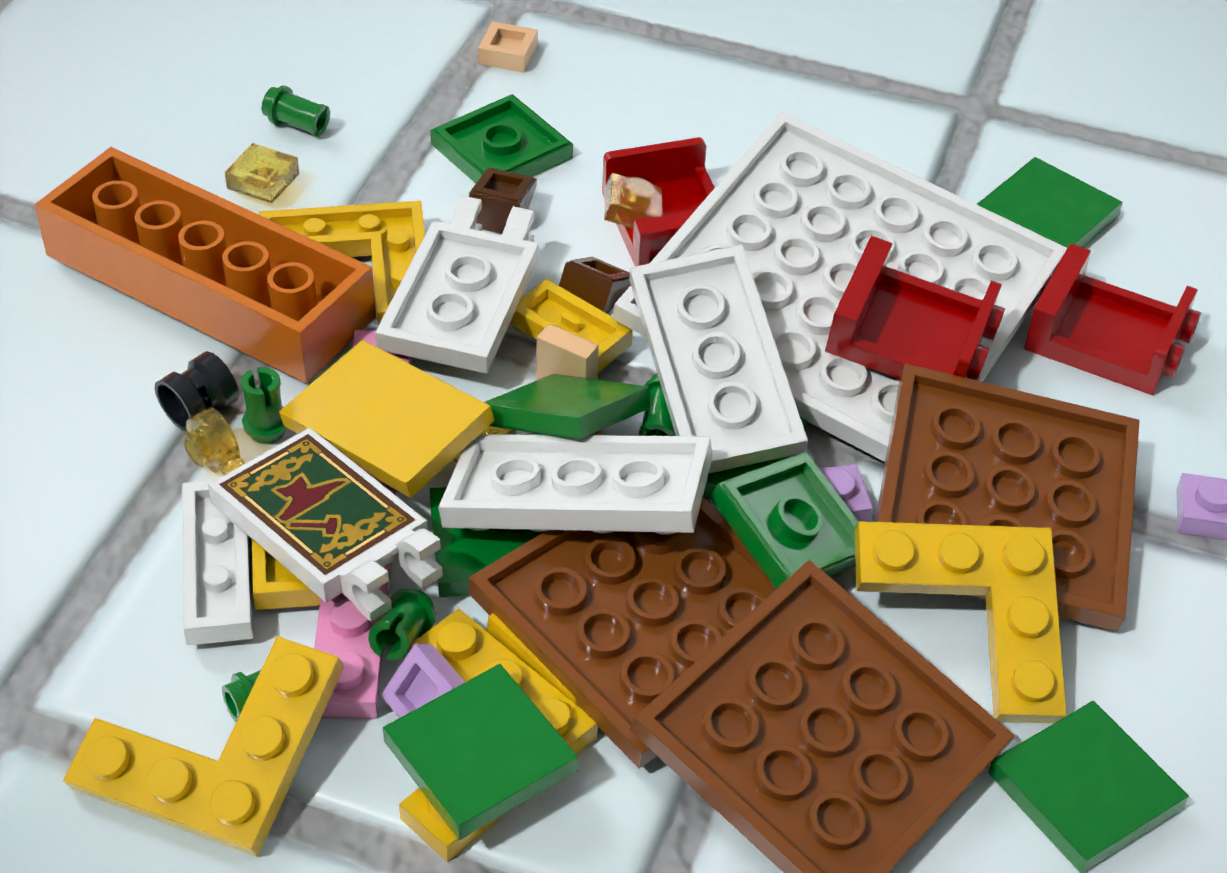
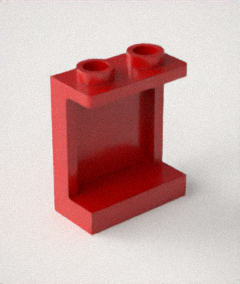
(685, 184)
(903, 319)
(1109, 327)

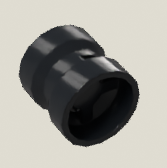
(202, 386)

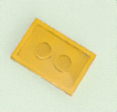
(388, 417)

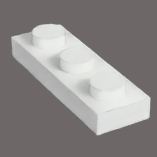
(214, 571)

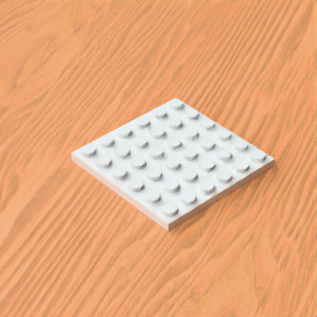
(804, 218)

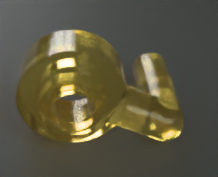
(212, 442)

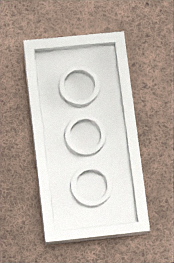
(718, 357)
(578, 484)

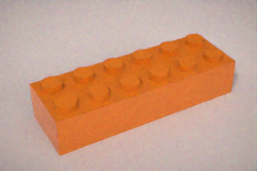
(208, 263)

